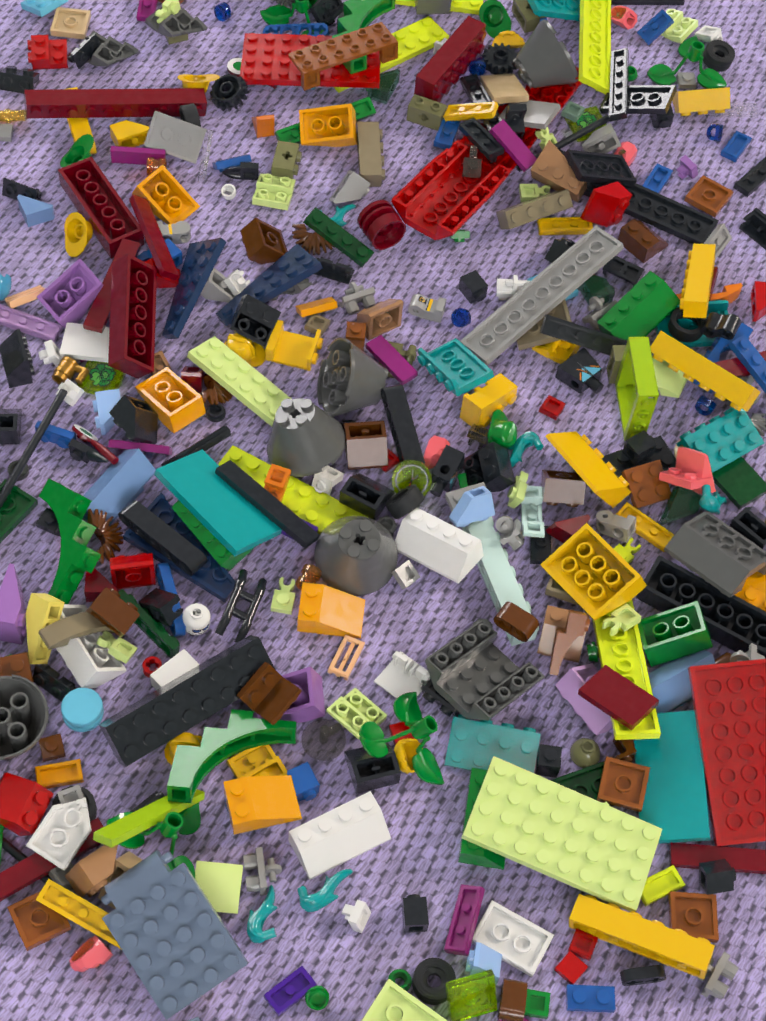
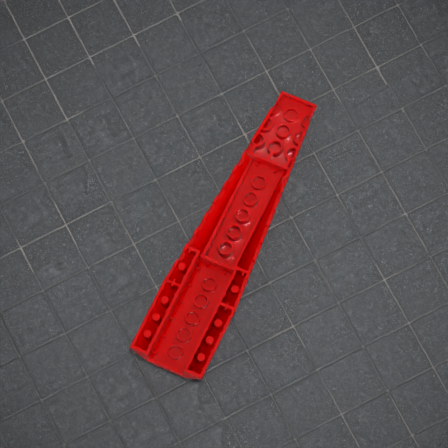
(442, 200)

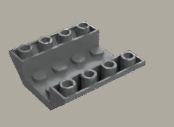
(717, 553)
(478, 675)

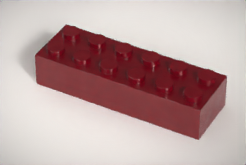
(451, 60)
(100, 204)
(132, 316)

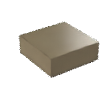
(317, 322)

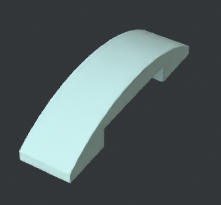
(531, 513)

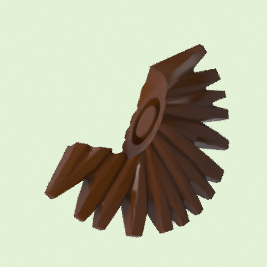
(310, 240)
(214, 391)
(106, 534)

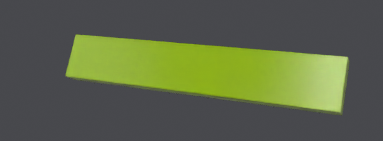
(141, 820)

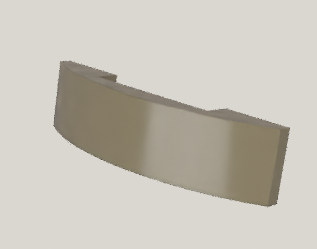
(71, 627)

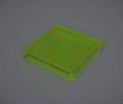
(471, 996)

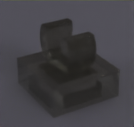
(479, 434)

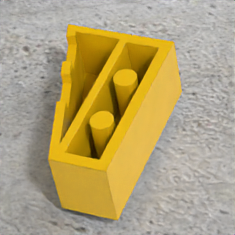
(494, 396)

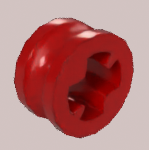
(151, 660)

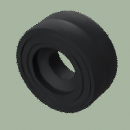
(722, 49)
(404, 501)
(423, 990)

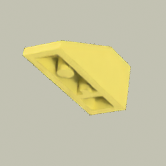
(40, 612)

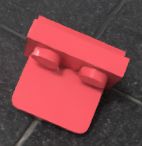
(691, 471)

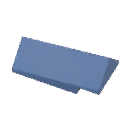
(120, 483)
(672, 682)

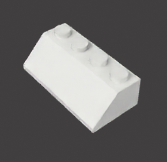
(438, 545)
(86, 659)
(339, 835)

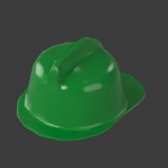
(495, 17)
(79, 150)
(501, 430)

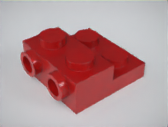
(47, 53)

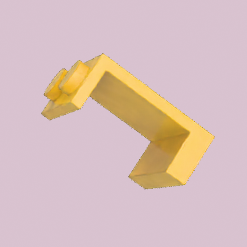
(293, 348)

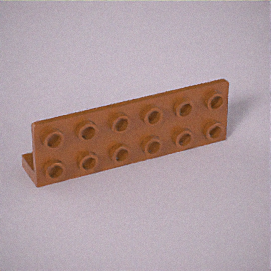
(343, 49)

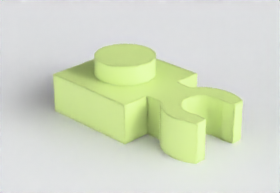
(168, 7)
(545, 136)
(531, 191)
(517, 492)
(284, 598)
(623, 618)
(118, 648)

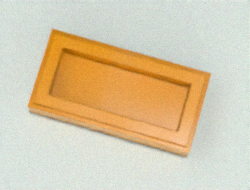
(316, 306)
(59, 774)

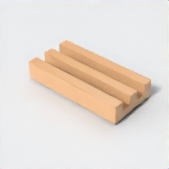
(24, 297)
(339, 672)

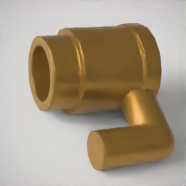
(67, 369)

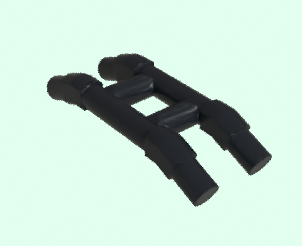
(230, 609)

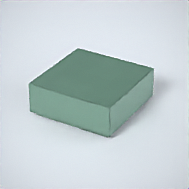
(572, 111)

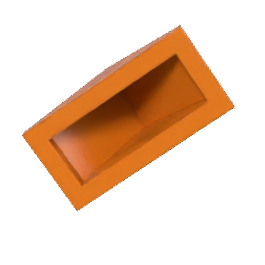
(264, 125)

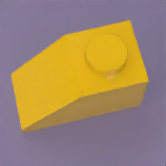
(128, 133)

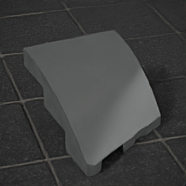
(177, 24)
(110, 51)

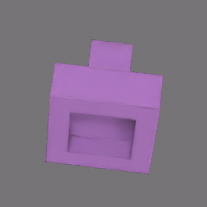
(687, 168)

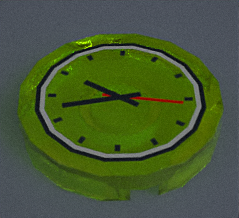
(410, 473)

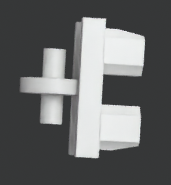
(509, 287)

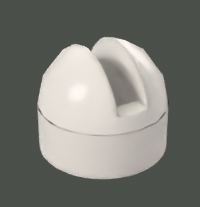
(229, 189)

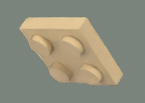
(70, 23)

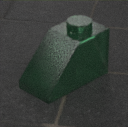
(388, 83)
(597, 287)
(680, 505)

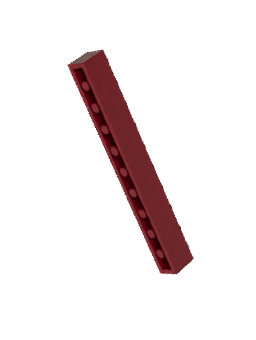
(111, 102)

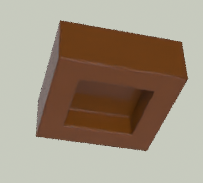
(52, 747)

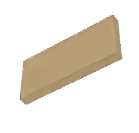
(504, 88)

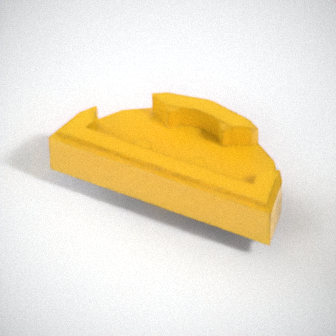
(509, 38)

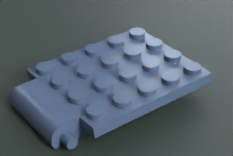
(170, 932)

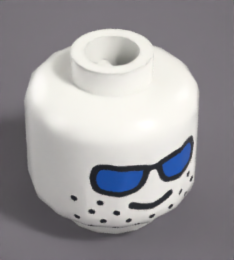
(196, 619)

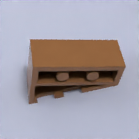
(553, 170)

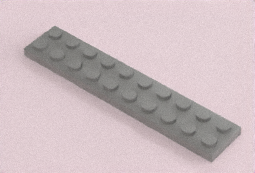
(542, 295)

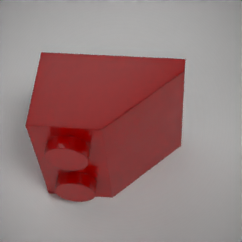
(607, 204)
(132, 571)
(22, 804)

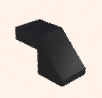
(515, 118)

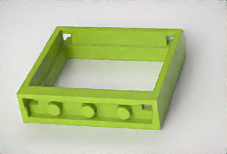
(638, 376)

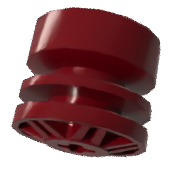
(381, 224)

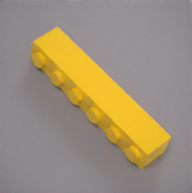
(698, 281)
(705, 371)
(642, 936)

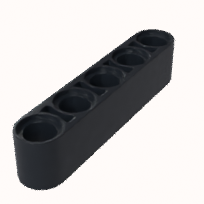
(401, 423)
(162, 537)

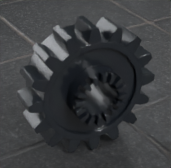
(499, 59)
(229, 92)

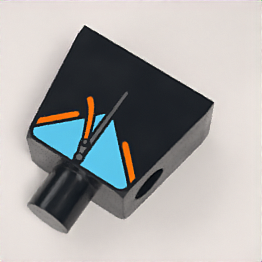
(580, 372)
(447, 470)

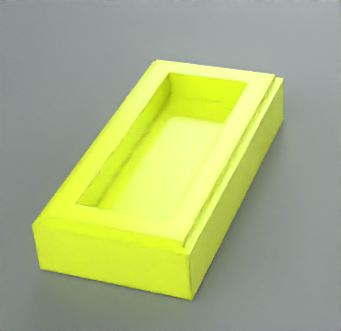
(661, 884)

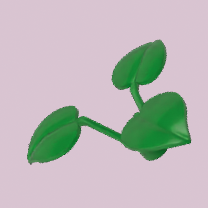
(280, 14)
(693, 50)
(407, 711)
(184, 823)

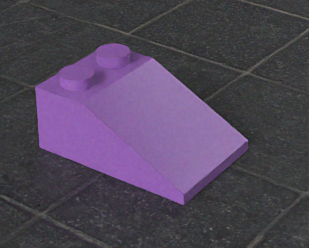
(71, 293)
(12, 608)
(311, 699)

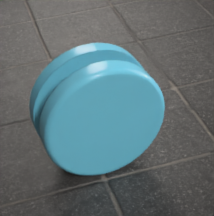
(82, 709)

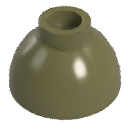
(585, 752)

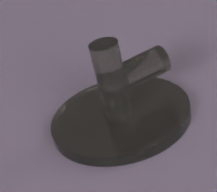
(323, 740)

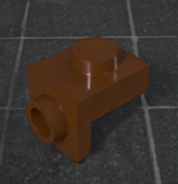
(626, 749)

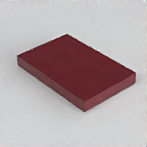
(618, 697)

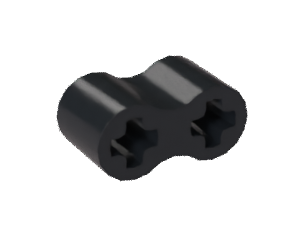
(721, 326)

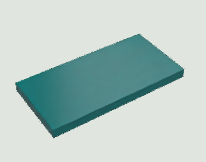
(216, 503)
(676, 780)

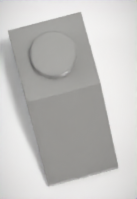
(602, 140)
(351, 188)
(216, 288)

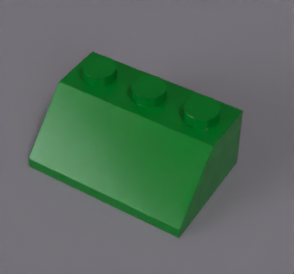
(674, 634)

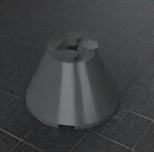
(545, 59)
(349, 379)
(304, 438)
(356, 555)
(22, 716)

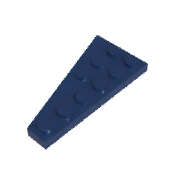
(194, 274)
(279, 277)
(210, 577)

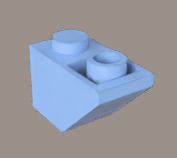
(103, 405)
(473, 507)
(483, 959)

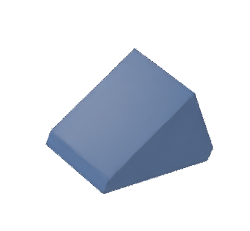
(35, 211)

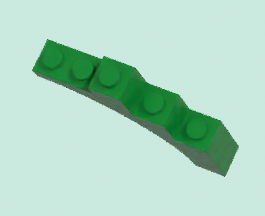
(359, 15)
(75, 535)
(217, 744)

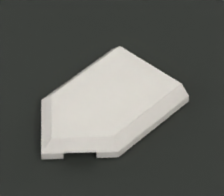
(62, 832)

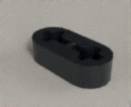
(643, 975)

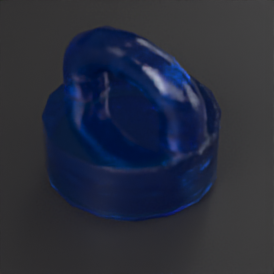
(222, 11)
(477, 66)
(718, 133)
(461, 317)
(710, 404)

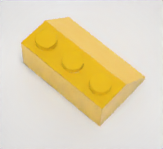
(702, 101)

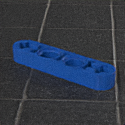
(297, 28)
(166, 583)

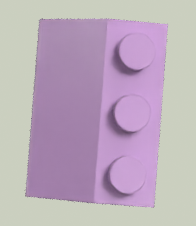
(568, 687)

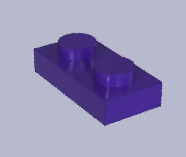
(289, 991)

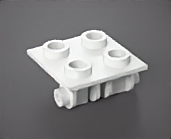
(402, 676)

